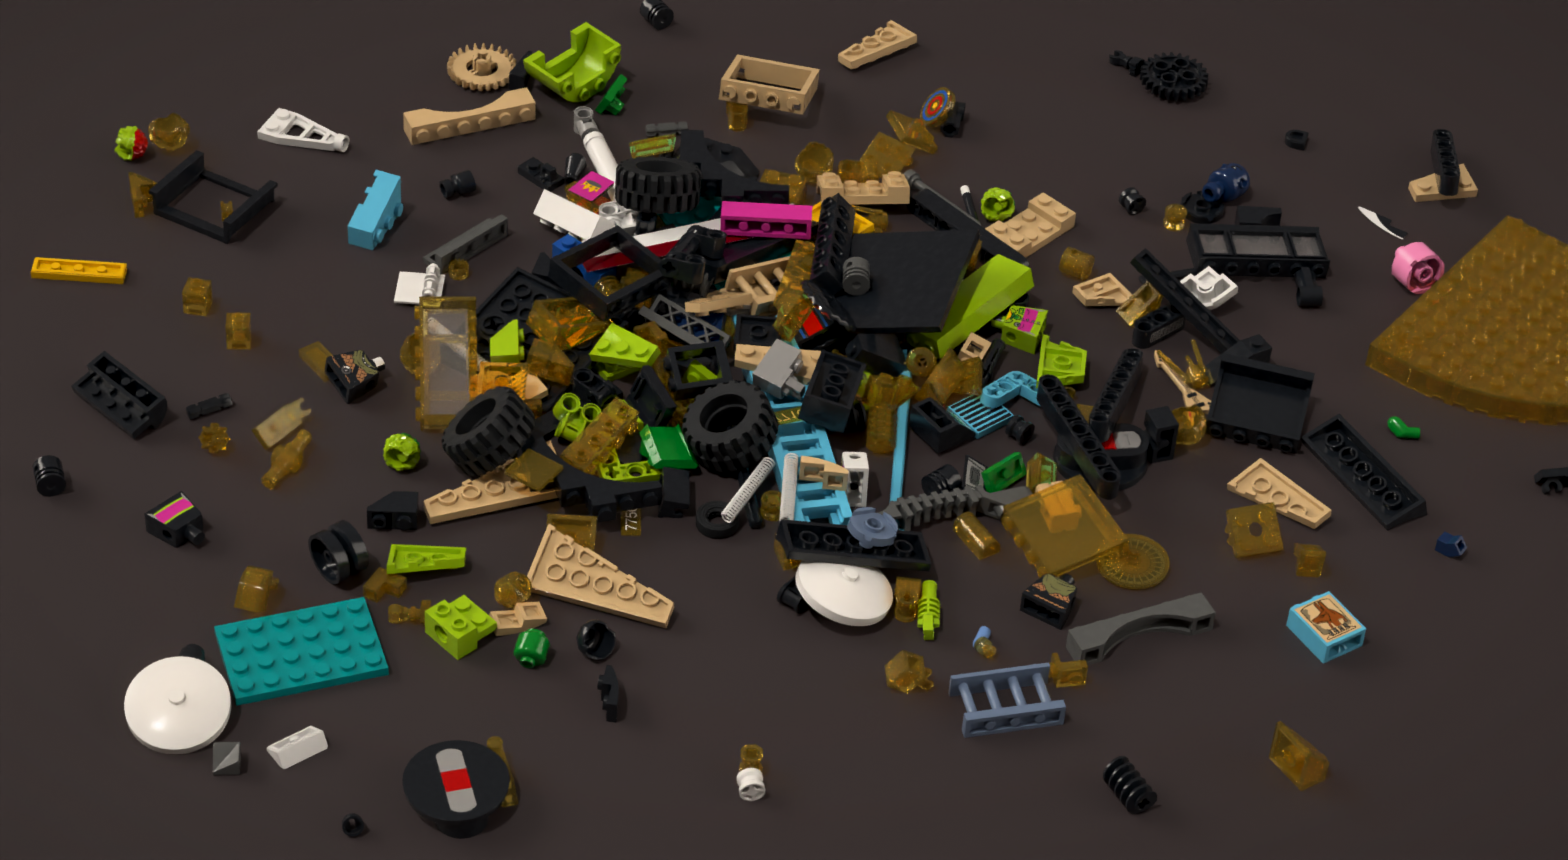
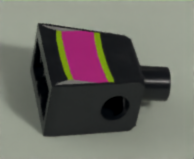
(176, 521)

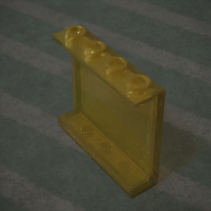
(1063, 527)

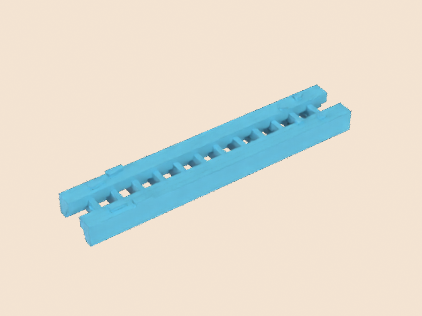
(809, 441)

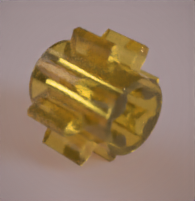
(214, 438)

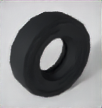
(712, 530)

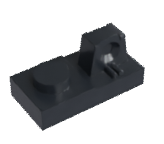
(541, 174)

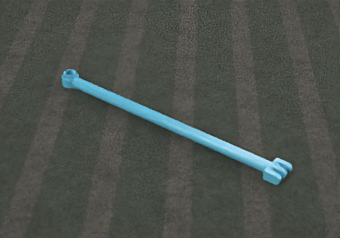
(900, 450)

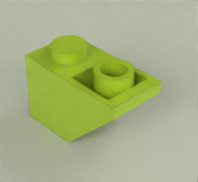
(506, 344)

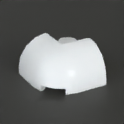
(1210, 287)

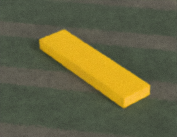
(78, 270)

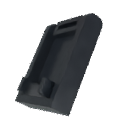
(651, 399)

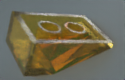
(564, 322)

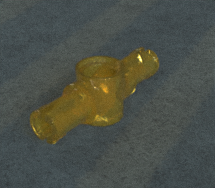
(286, 459)

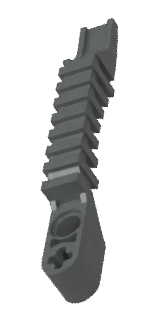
(971, 500)

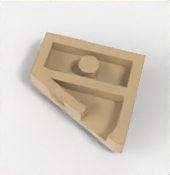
(1102, 291)

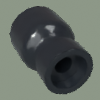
(460, 182)

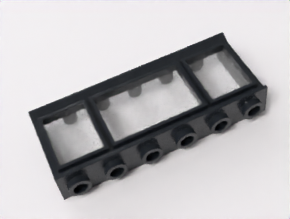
(1256, 249)

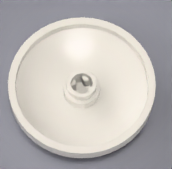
(845, 592)
(177, 705)

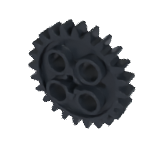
(1174, 76)

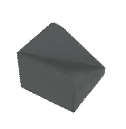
(226, 758)

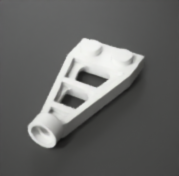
(282, 121)

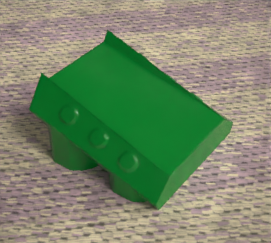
(666, 448)

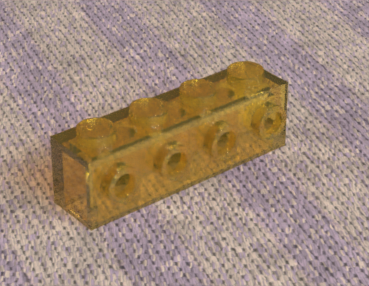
(602, 436)

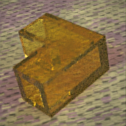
(384, 583)

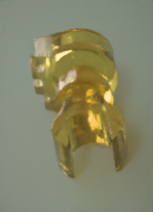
(400, 613)

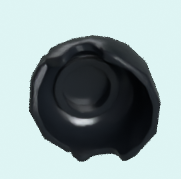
(596, 639)

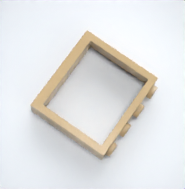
(772, 73)

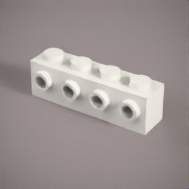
(570, 217)

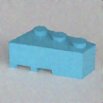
(378, 211)

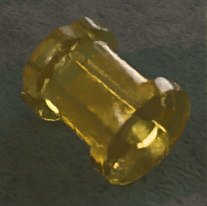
(751, 757)

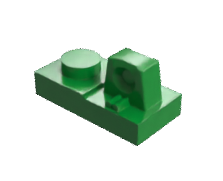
(610, 100)
(1004, 473)

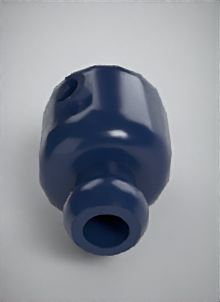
(1226, 183)

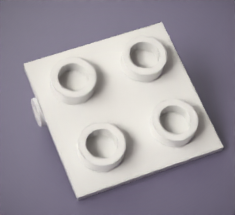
(416, 285)

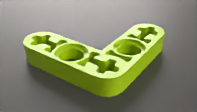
(622, 472)

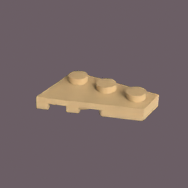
(1426, 187)

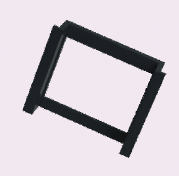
(189, 172)

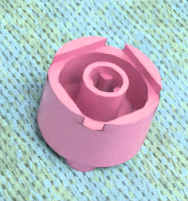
(1417, 267)

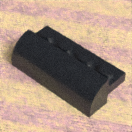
(121, 395)

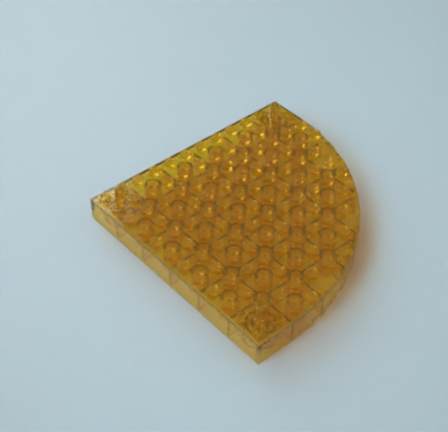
(1489, 330)

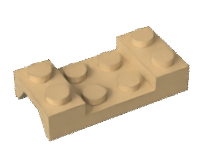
(892, 190)
(1035, 226)

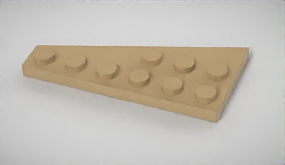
(586, 579)

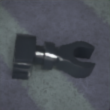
(1132, 63)

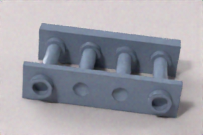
(1012, 718)

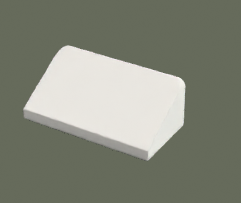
(298, 747)

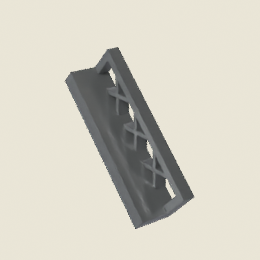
(469, 243)
(679, 331)

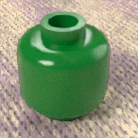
(531, 648)

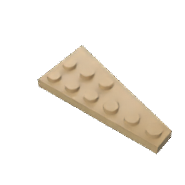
(484, 495)

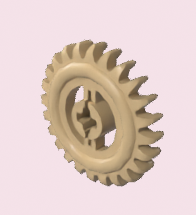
(482, 63)

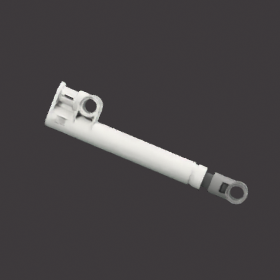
(605, 166)

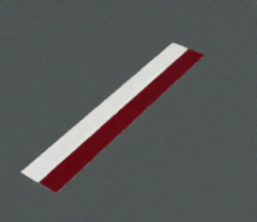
(657, 242)

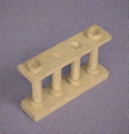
(759, 273)

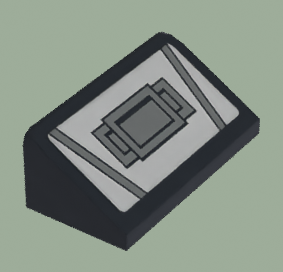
(972, 473)

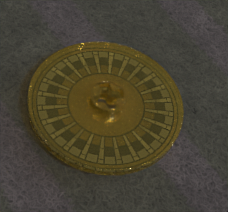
(1142, 568)

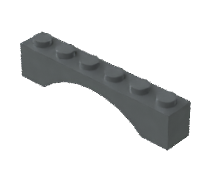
(1183, 616)

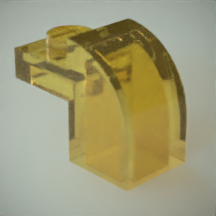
(255, 588)

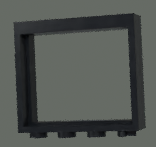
(612, 305)

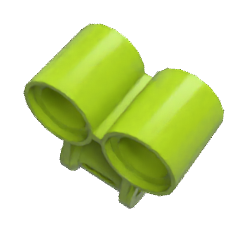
(573, 420)

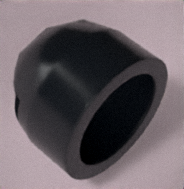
(346, 825)

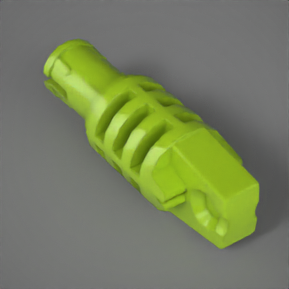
(928, 609)

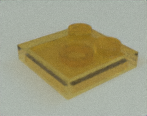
(912, 131)

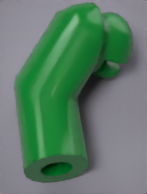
(1401, 430)

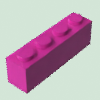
(766, 220)

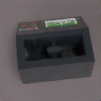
(938, 425)

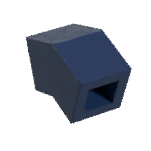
(1450, 545)

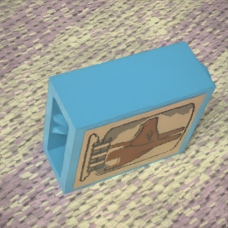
(1326, 627)

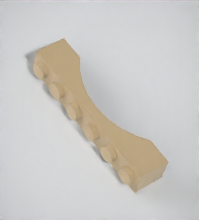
(431, 125)

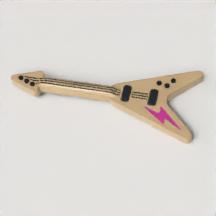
(1189, 395)

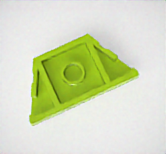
(1062, 361)

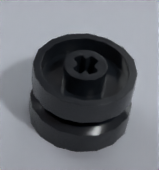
(338, 552)

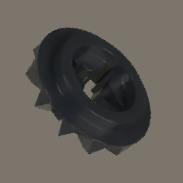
(484, 324)

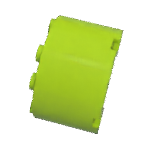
(581, 69)

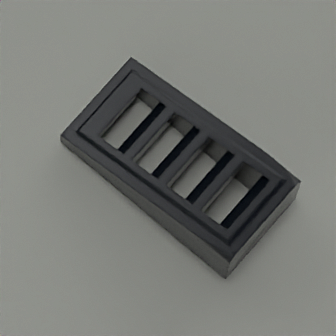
(518, 76)

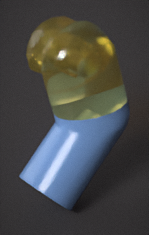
(983, 644)

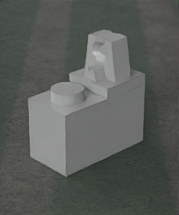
(777, 371)

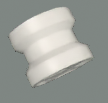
(750, 784)

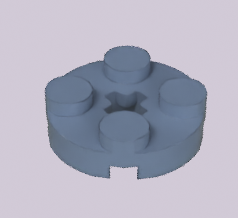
(872, 528)

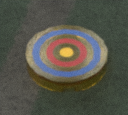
(936, 107)

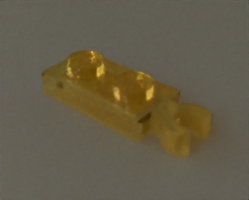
(280, 424)

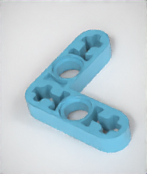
(1008, 387)

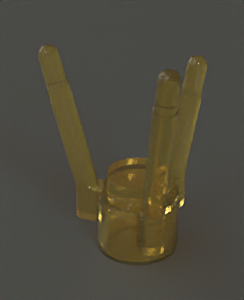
(877, 217)
(1195, 373)

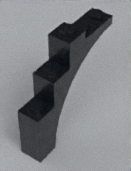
(723, 183)
(600, 495)

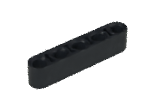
(1445, 162)

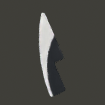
(1383, 223)

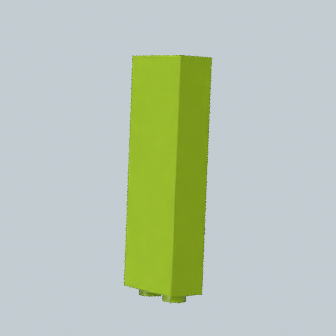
(977, 302)

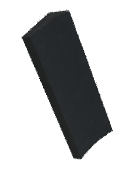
(749, 252)
(1364, 472)
(836, 545)

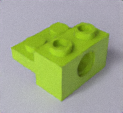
(458, 625)

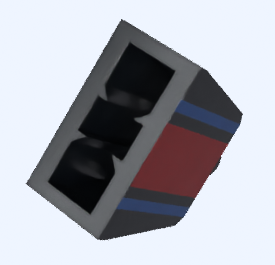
(817, 332)

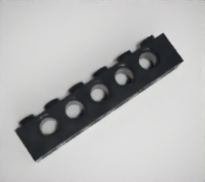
(832, 243)

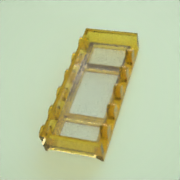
(446, 358)

